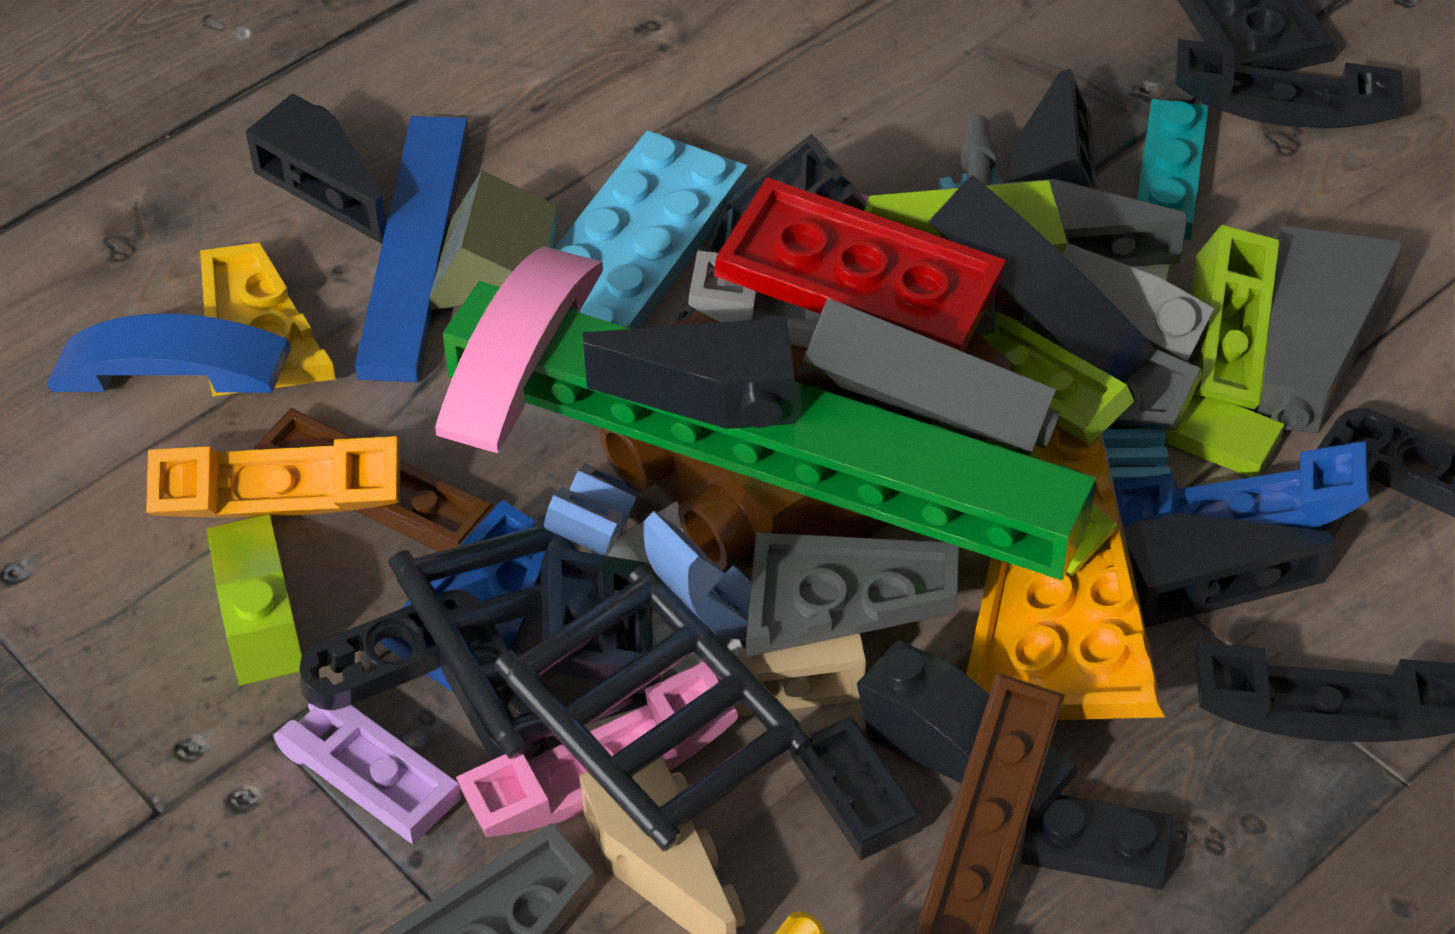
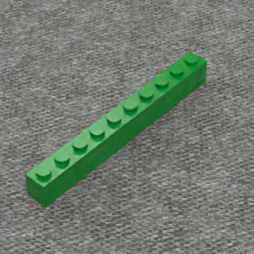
(837, 454)

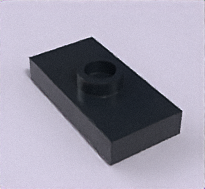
(858, 789)

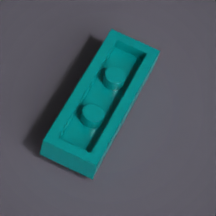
(1173, 157)

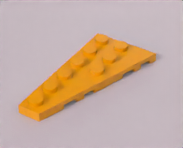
(1075, 632)

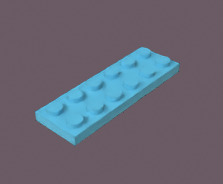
(650, 224)

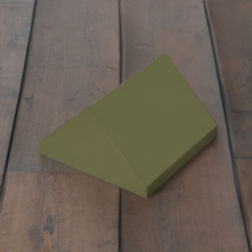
(490, 238)

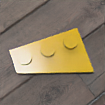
(248, 290)

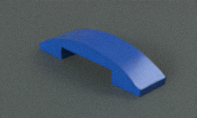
(228, 352)
(1324, 489)

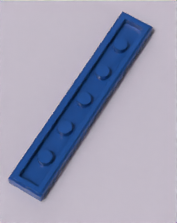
(411, 249)

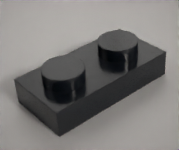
(1100, 841)

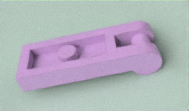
(371, 768)

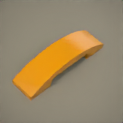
(274, 481)

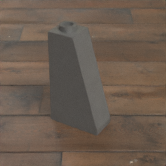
(1320, 317)
(925, 380)

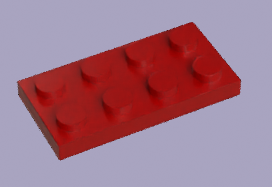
(822, 249)

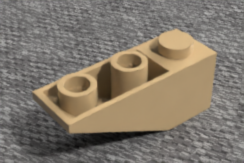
(675, 880)

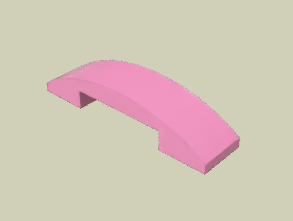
(508, 344)
(531, 794)

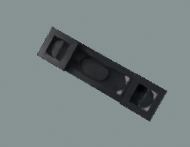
(1288, 98)
(1044, 281)
(1323, 702)

